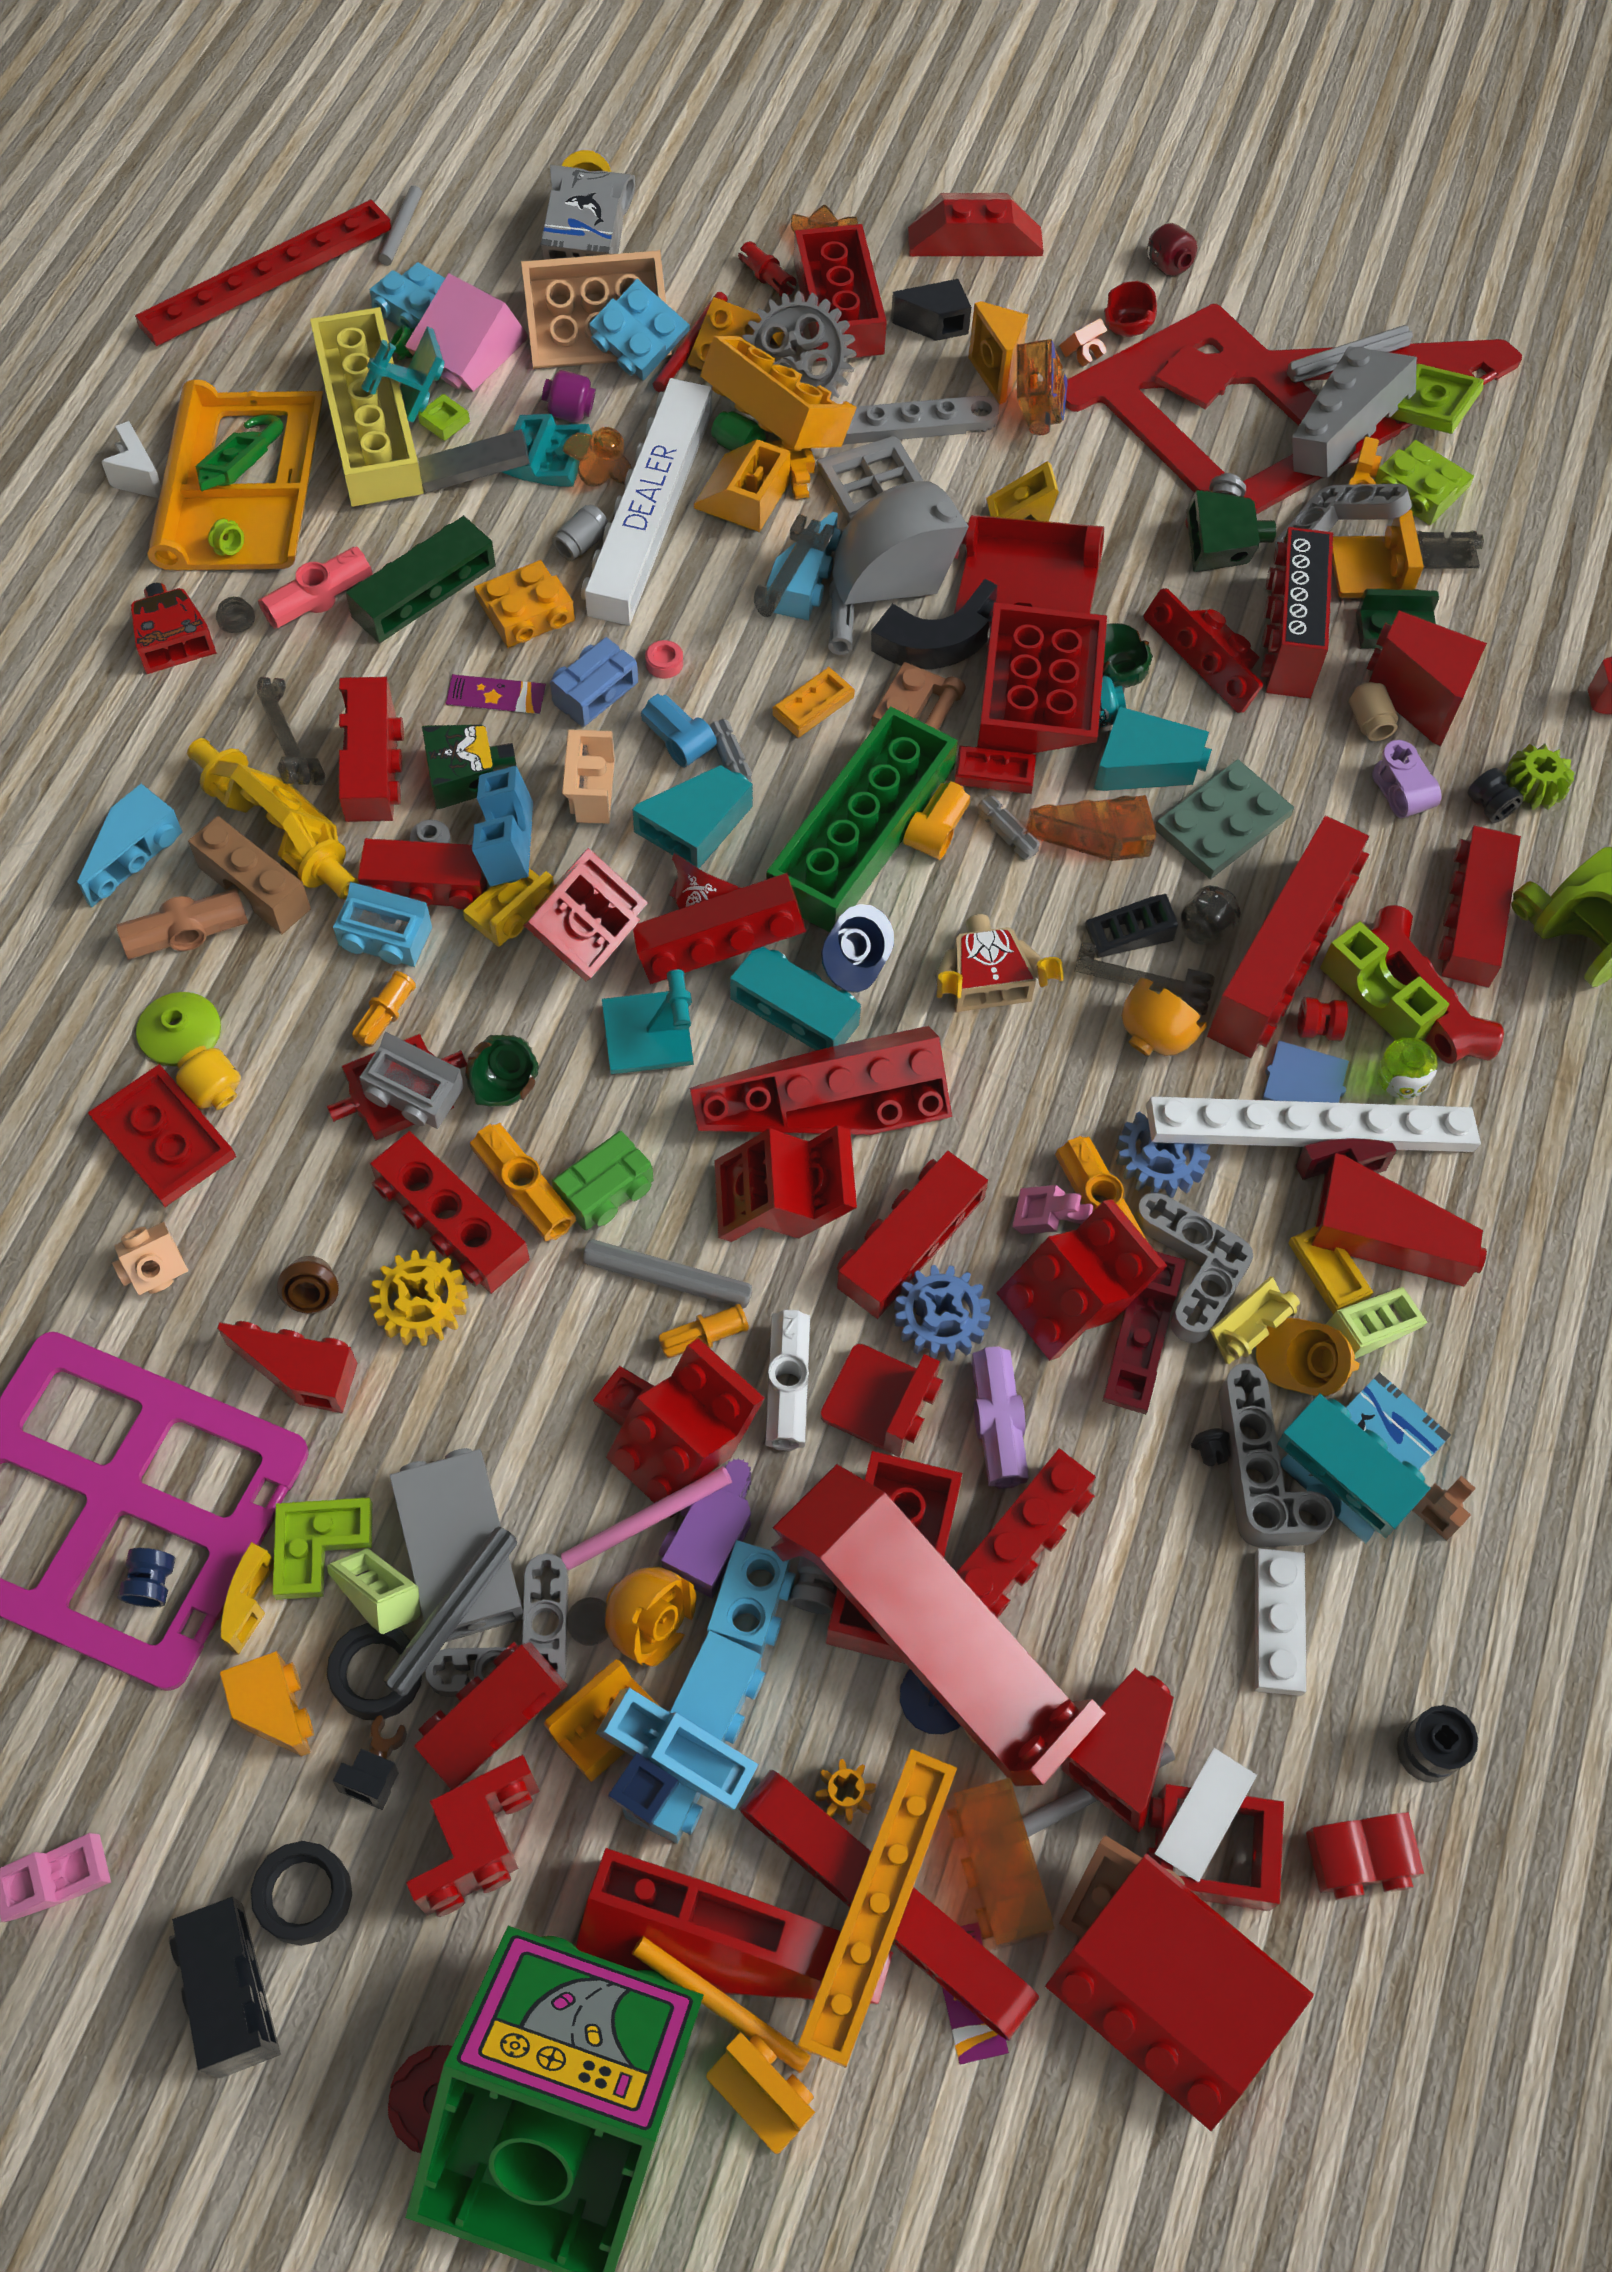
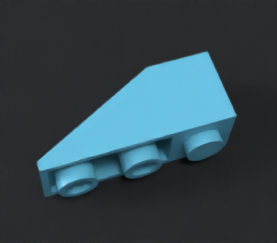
(806, 587)
(128, 839)

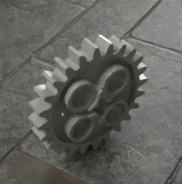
(792, 320)

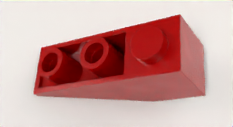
(304, 1369)

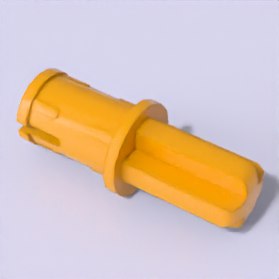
(383, 1009)
(706, 1329)

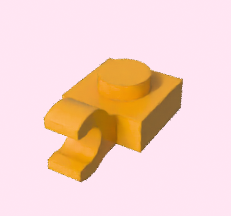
(1367, 463)
(801, 465)

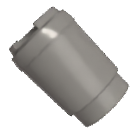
(580, 532)

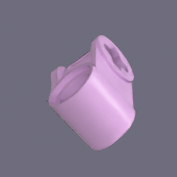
(1407, 785)

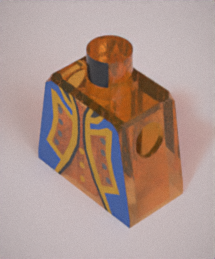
(1040, 400)

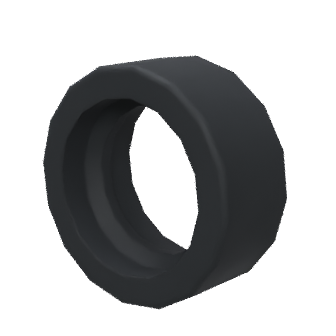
(337, 1666)
(270, 1871)

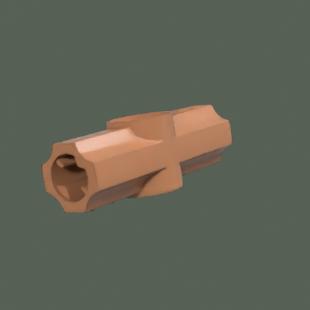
(182, 923)

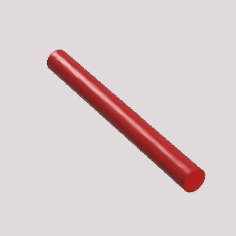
(683, 351)

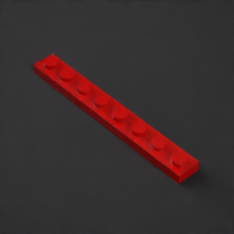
(263, 272)

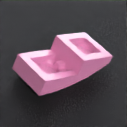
(52, 1877)

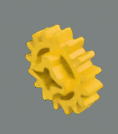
(418, 1279)

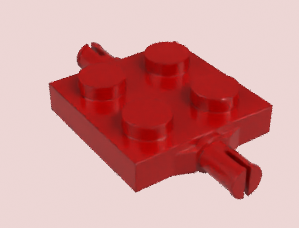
(381, 1120)

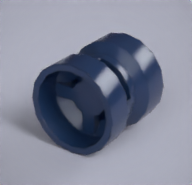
(146, 1577)

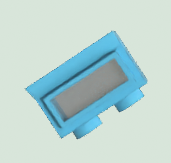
(383, 925)

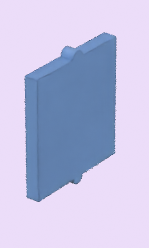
(1304, 1075)

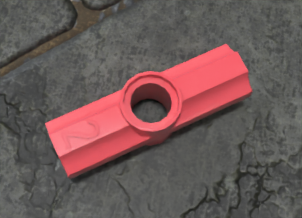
(315, 587)

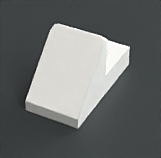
(131, 467)

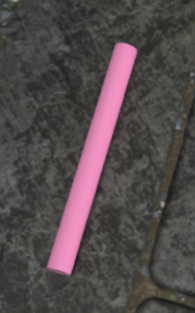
(646, 1518)

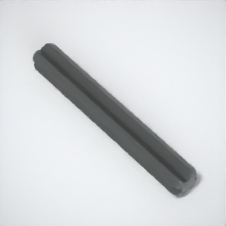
(450, 1611)

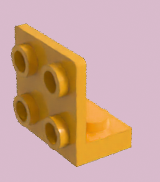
(724, 320)
(1378, 561)

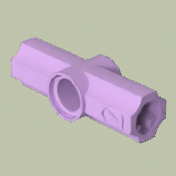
(999, 1418)

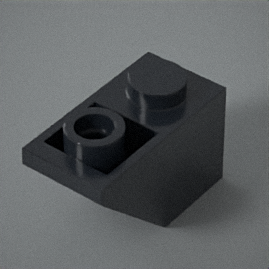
(933, 310)

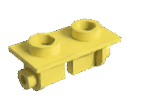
(1248, 1321)

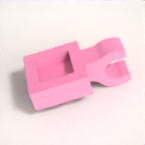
(1044, 1206)

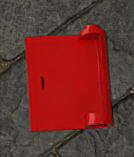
(1032, 562)

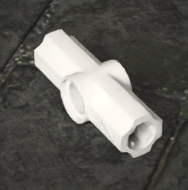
(788, 1403)

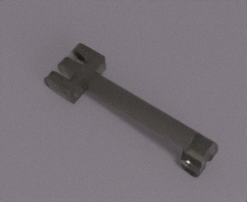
(768, 600)
(293, 766)
(1192, 990)

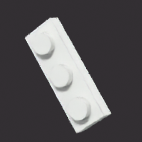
(1280, 1622)

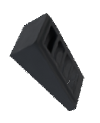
(1144, 910)

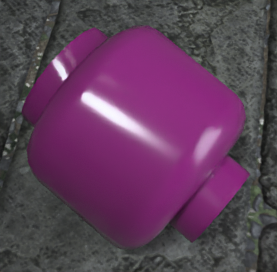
(569, 396)

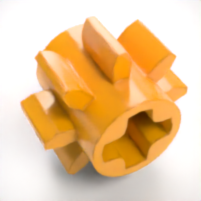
(842, 1778)

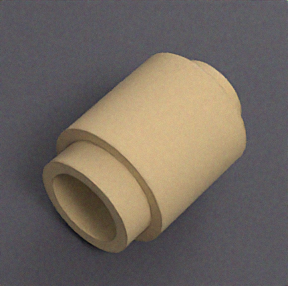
(1374, 711)

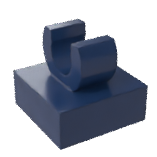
(643, 1789)

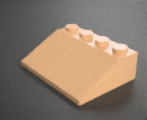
(570, 293)

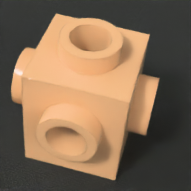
(148, 1259)

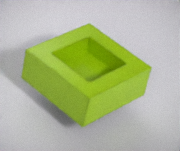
(444, 417)

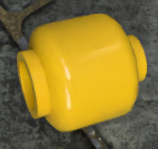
(208, 1078)

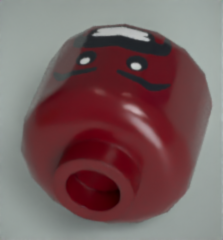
(1172, 249)

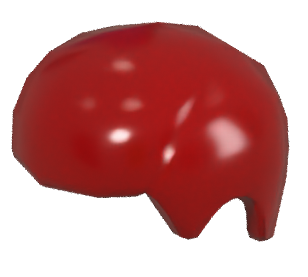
(1131, 309)

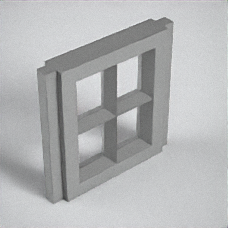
(862, 457)

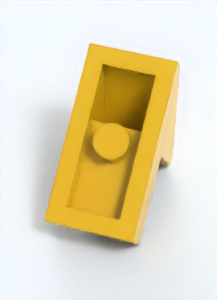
(1026, 496)

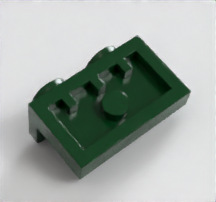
(1382, 607)

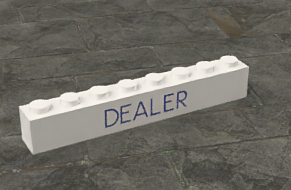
(647, 503)

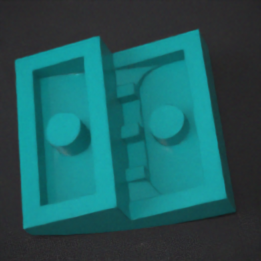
(545, 451)

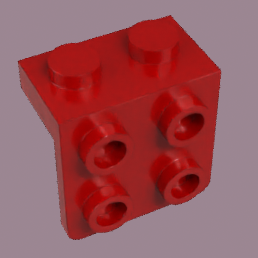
(881, 1398)

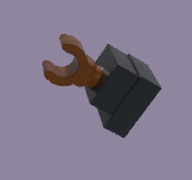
(372, 1773)

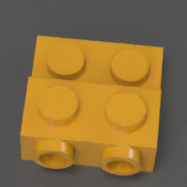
(525, 603)

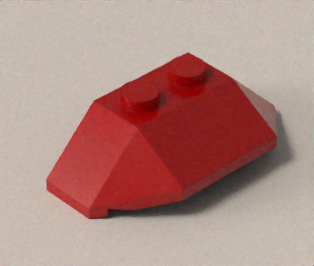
(974, 227)

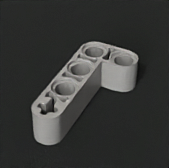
(1264, 1457)

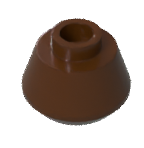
(308, 1285)

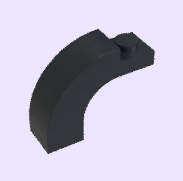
(936, 642)

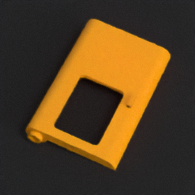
(264, 511)

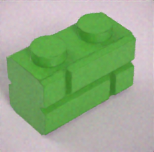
(604, 1181)

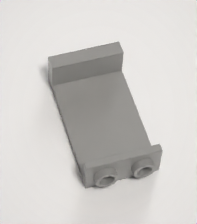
(445, 1521)

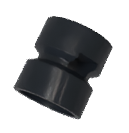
(1426, 1747)

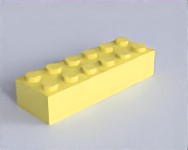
(368, 427)

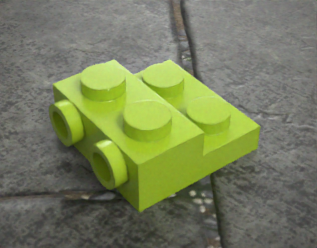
(1429, 477)

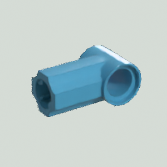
(683, 736)

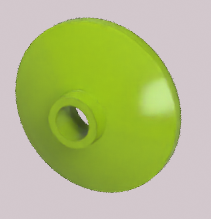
(169, 1043)

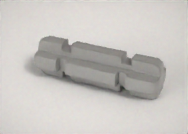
(729, 748)
(1008, 827)

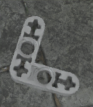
(1351, 503)
(1213, 1264)
(552, 1646)

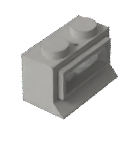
(411, 1082)

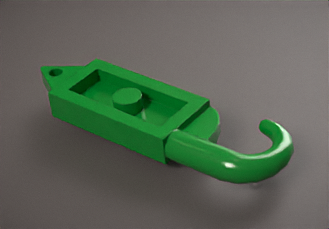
(238, 453)

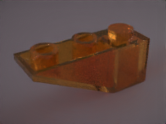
(1102, 828)

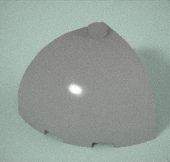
(898, 544)

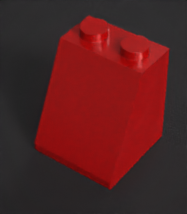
(1425, 671)

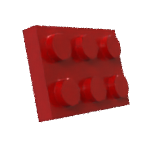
(162, 1135)

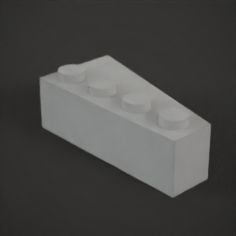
(1350, 406)

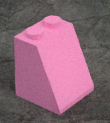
(472, 332)

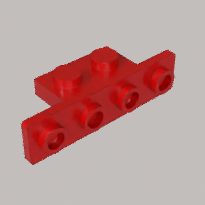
(1208, 647)

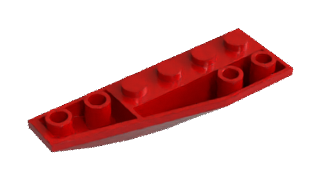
(855, 1085)
(709, 1929)

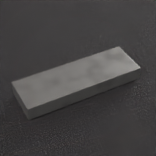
(473, 460)

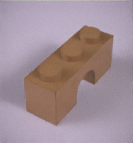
(235, 860)

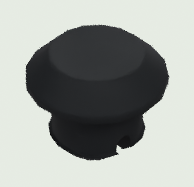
(1212, 1446)

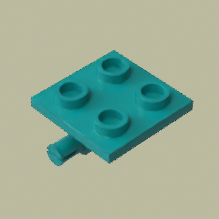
(415, 380)
(649, 1028)

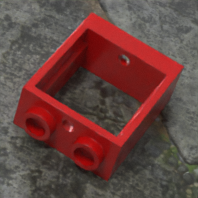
(1266, 1850)

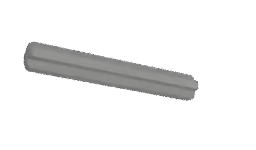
(1327, 360)
(667, 1273)

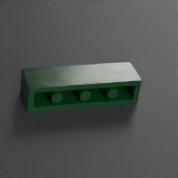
(421, 579)

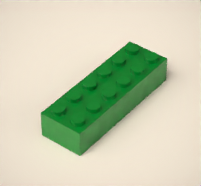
(864, 816)

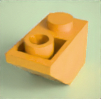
(265, 1702)

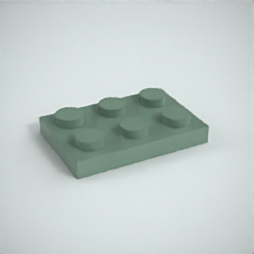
(1224, 818)

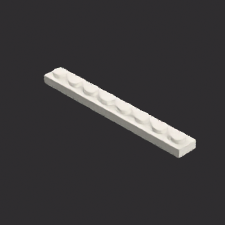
(1309, 1122)

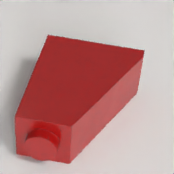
(1125, 1748)

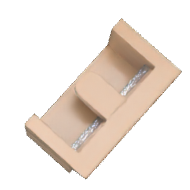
(589, 775)

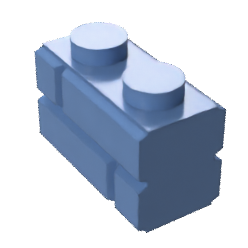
(593, 681)

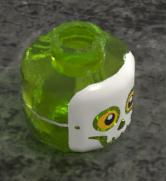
(1407, 1068)

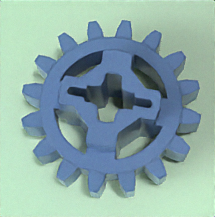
(1159, 1163)
(932, 1296)

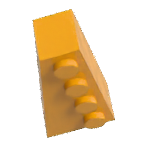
(775, 396)

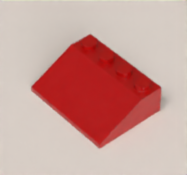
(1041, 679)
(1179, 1991)

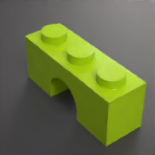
(1360, 970)

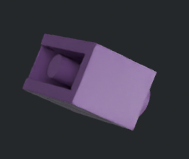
(709, 1532)

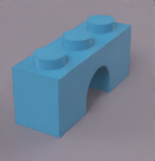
(505, 837)

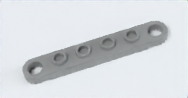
(921, 419)

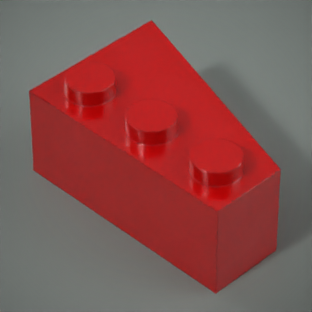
(489, 1713)

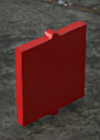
(1195, 376)

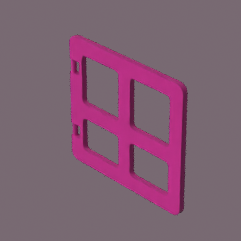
(119, 1491)

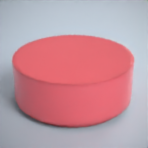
(664, 659)

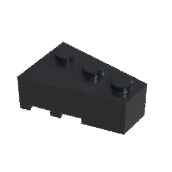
(223, 1989)

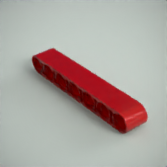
(924, 1932)

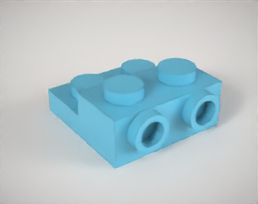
(406, 296)
(638, 330)

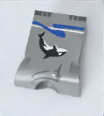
(585, 212)

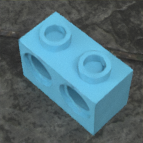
(741, 1597)

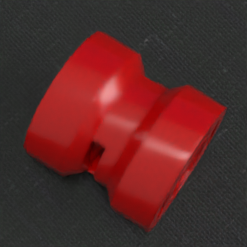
(1322, 1019)

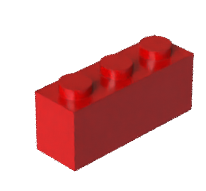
(423, 871)

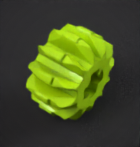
(1540, 775)

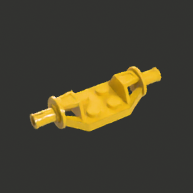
(309, 836)

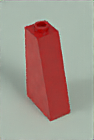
(1394, 1225)

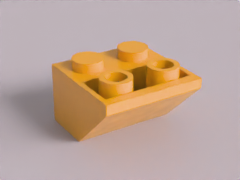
(747, 484)

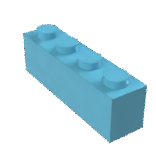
(712, 1700)

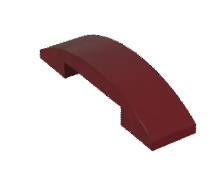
(1142, 1339)

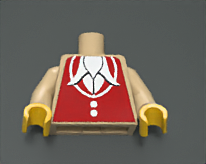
(992, 968)

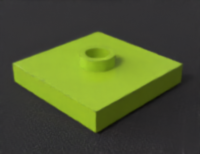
(1439, 399)

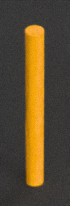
(721, 2003)

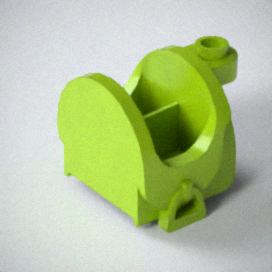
(1576, 907)

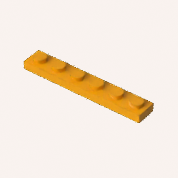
(877, 1909)

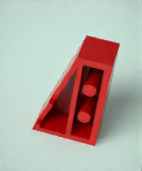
(369, 750)

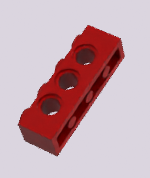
(411, 1163)

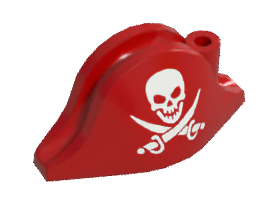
(696, 885)

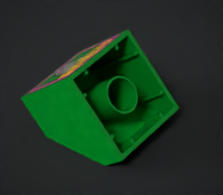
(552, 2105)

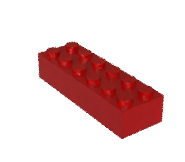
(1290, 938)

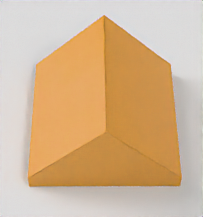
(994, 346)

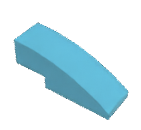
(677, 1747)

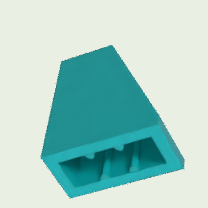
(1151, 753)
(695, 814)

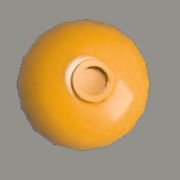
(1159, 1021)
(647, 1612)

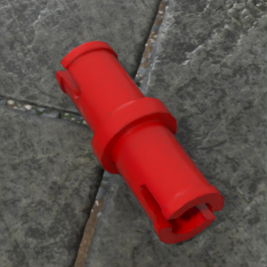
(767, 268)

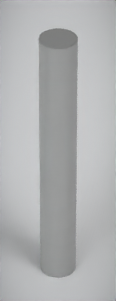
(400, 225)

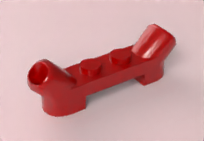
(1454, 1033)

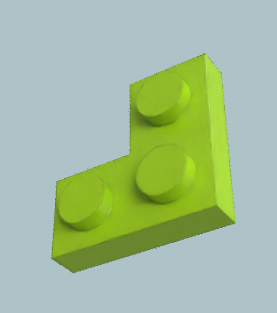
(305, 1534)

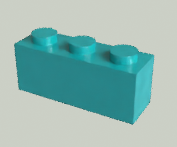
(794, 999)
(1354, 1464)

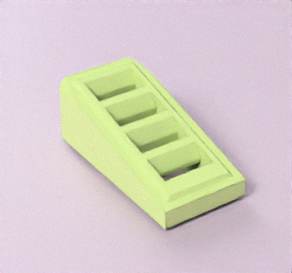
(1349, 1323)
(380, 1594)

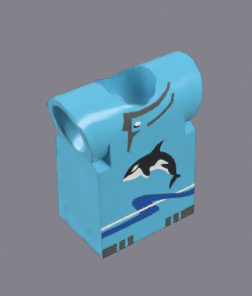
(1399, 1422)

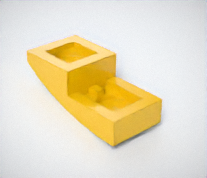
(240, 1609)

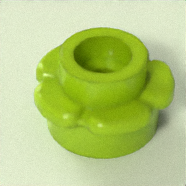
(232, 540)

